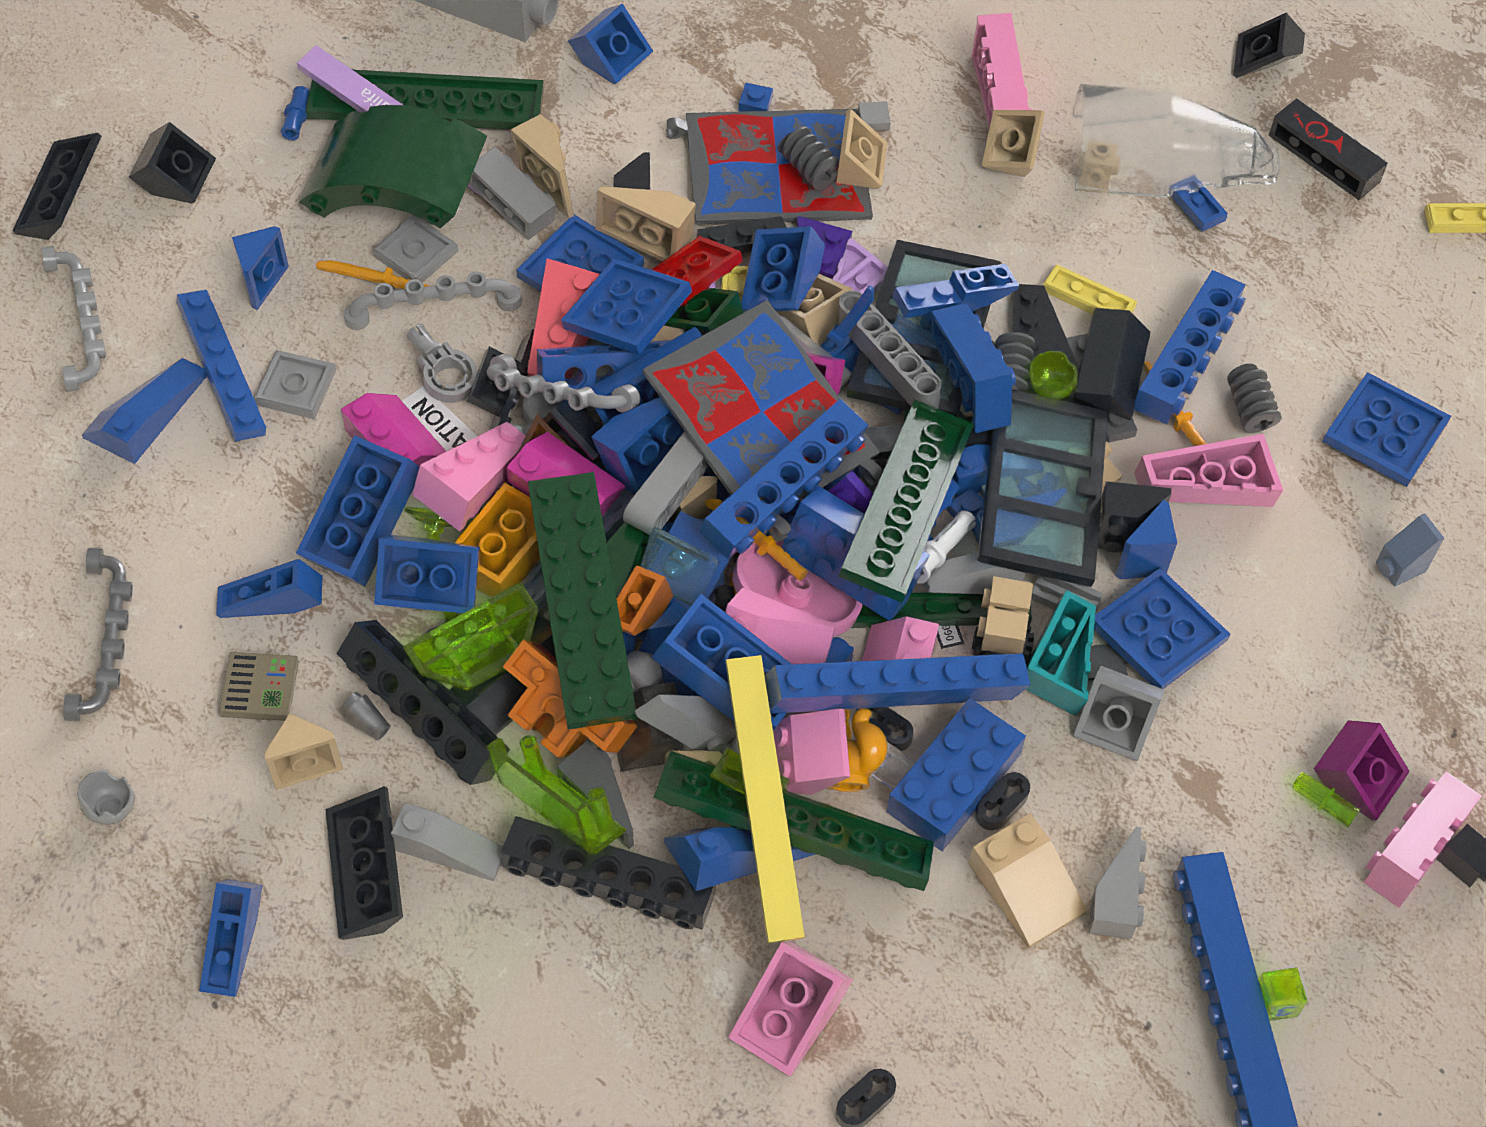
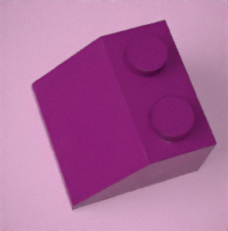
(1363, 767)

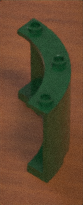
(395, 161)

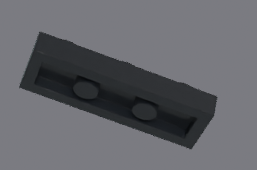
(740, 235)

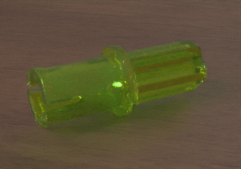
(1325, 799)

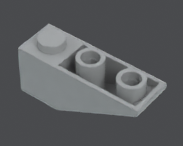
(1115, 898)

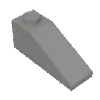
(689, 721)
(445, 842)

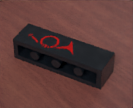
(1327, 149)

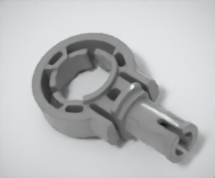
(435, 359)

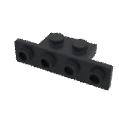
(487, 395)

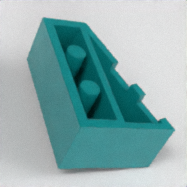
(1062, 655)

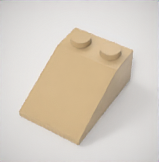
(543, 159)
(646, 219)
(819, 309)
(1027, 880)

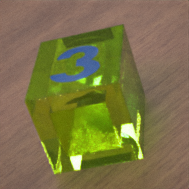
(1283, 993)

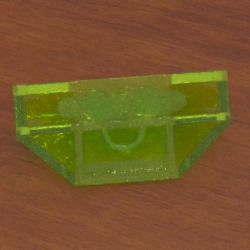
(476, 642)

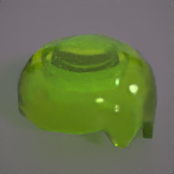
(1053, 375)

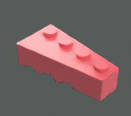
(559, 292)

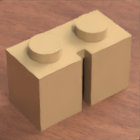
(1006, 616)

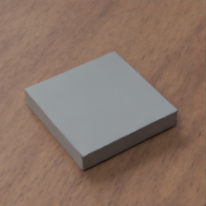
(415, 249)
(295, 384)

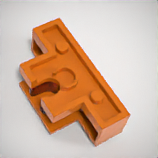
(543, 707)

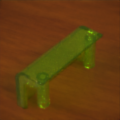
(580, 819)

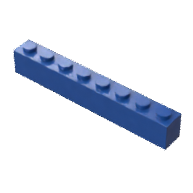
(895, 682)
(1233, 992)

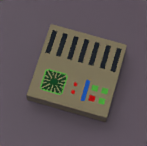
(258, 686)

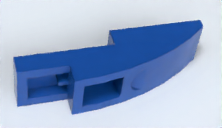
(971, 286)

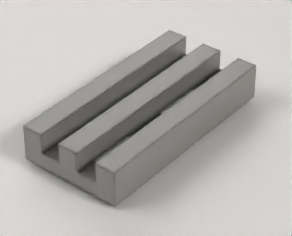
(1058, 588)

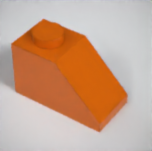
(643, 600)

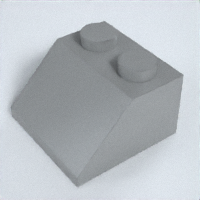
(1118, 713)

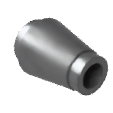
(363, 715)

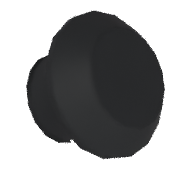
(723, 596)

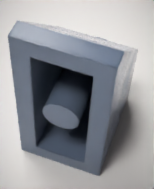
(1410, 551)

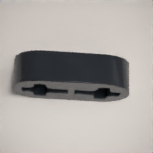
(891, 721)
(1008, 806)
(860, 1092)

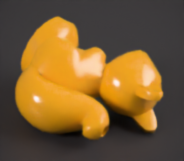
(864, 753)

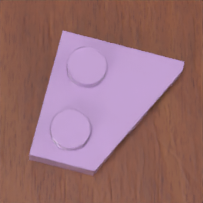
(860, 268)

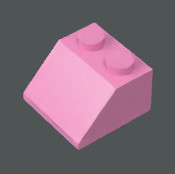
(901, 640)
(812, 750)

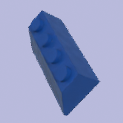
(702, 644)

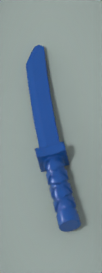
(840, 332)

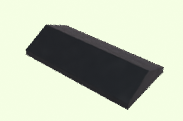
(56, 186)
(1113, 361)
(498, 695)
(364, 865)

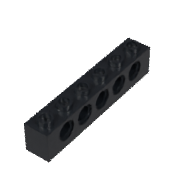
(420, 701)
(629, 867)

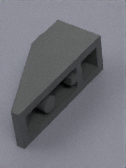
(592, 768)

